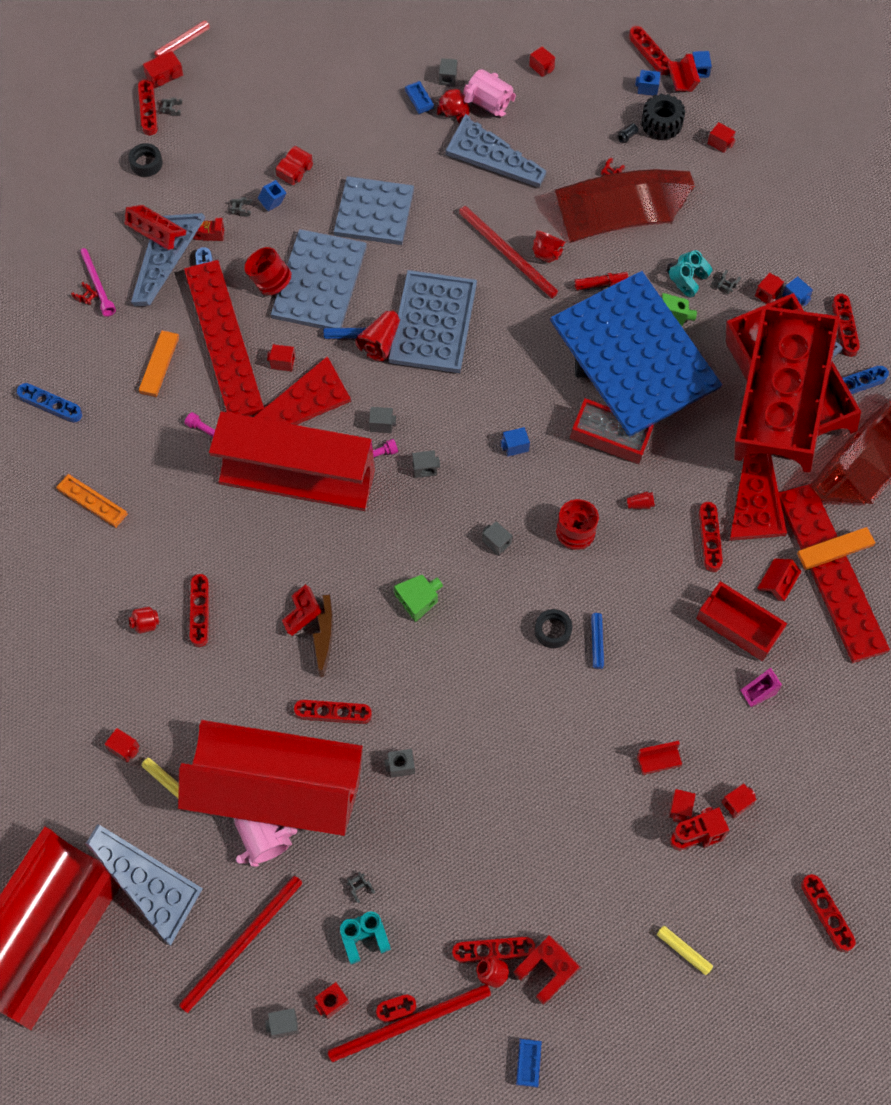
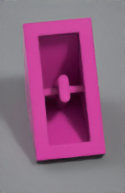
(761, 688)

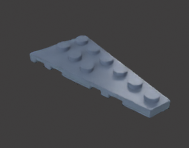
(490, 152)
(161, 261)
(152, 886)

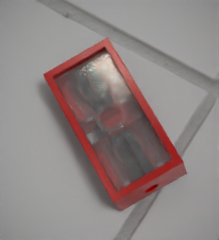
(601, 430)

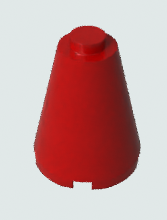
(379, 336)

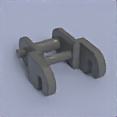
(170, 102)
(240, 202)
(733, 285)
(360, 876)

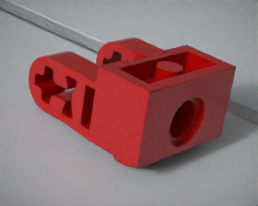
(706, 829)
(557, 959)

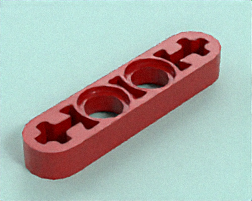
(639, 33)
(147, 107)
(846, 325)
(710, 536)
(196, 610)
(332, 715)
(825, 914)
(493, 945)

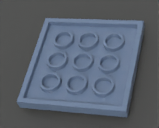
(374, 210)

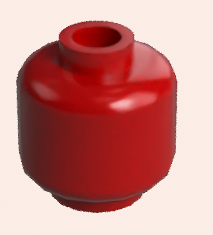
(144, 619)
(492, 971)

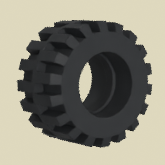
(663, 126)

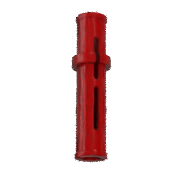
(597, 281)

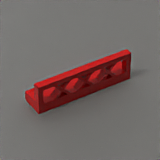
(153, 225)

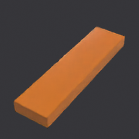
(158, 363)
(91, 500)
(836, 548)

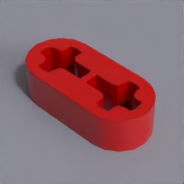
(398, 1013)

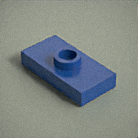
(419, 97)
(528, 1063)

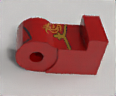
(211, 231)

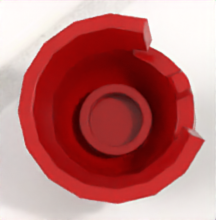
(453, 104)
(547, 246)

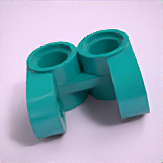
(687, 265)
(363, 932)

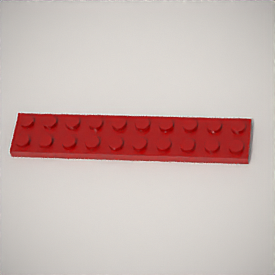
(224, 339)
(835, 578)

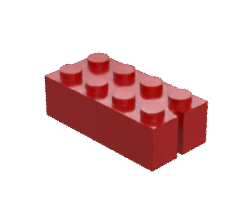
(741, 621)

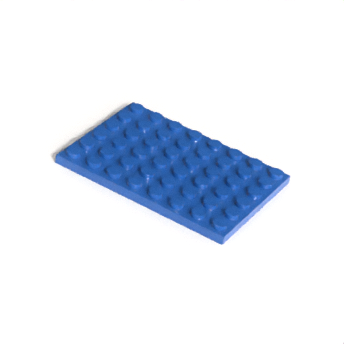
(635, 353)

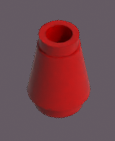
(641, 501)

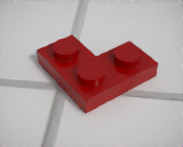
(305, 611)

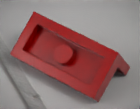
(684, 74)
(780, 578)
(659, 757)

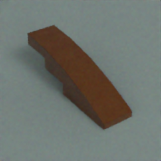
(323, 640)

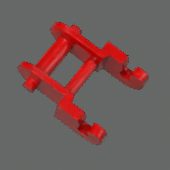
(604, 171)
(80, 298)

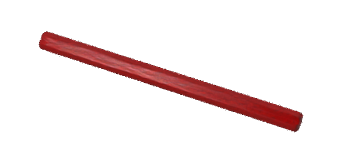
(509, 252)
(240, 944)
(409, 1023)

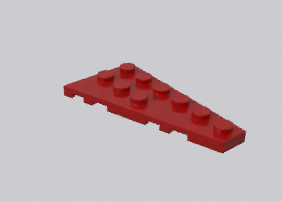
(308, 397)
(758, 501)

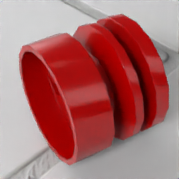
(268, 271)
(577, 524)

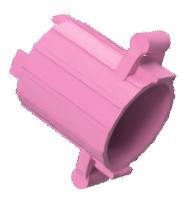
(489, 92)
(262, 841)

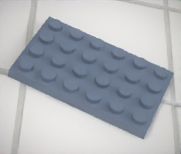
(321, 280)
(433, 321)

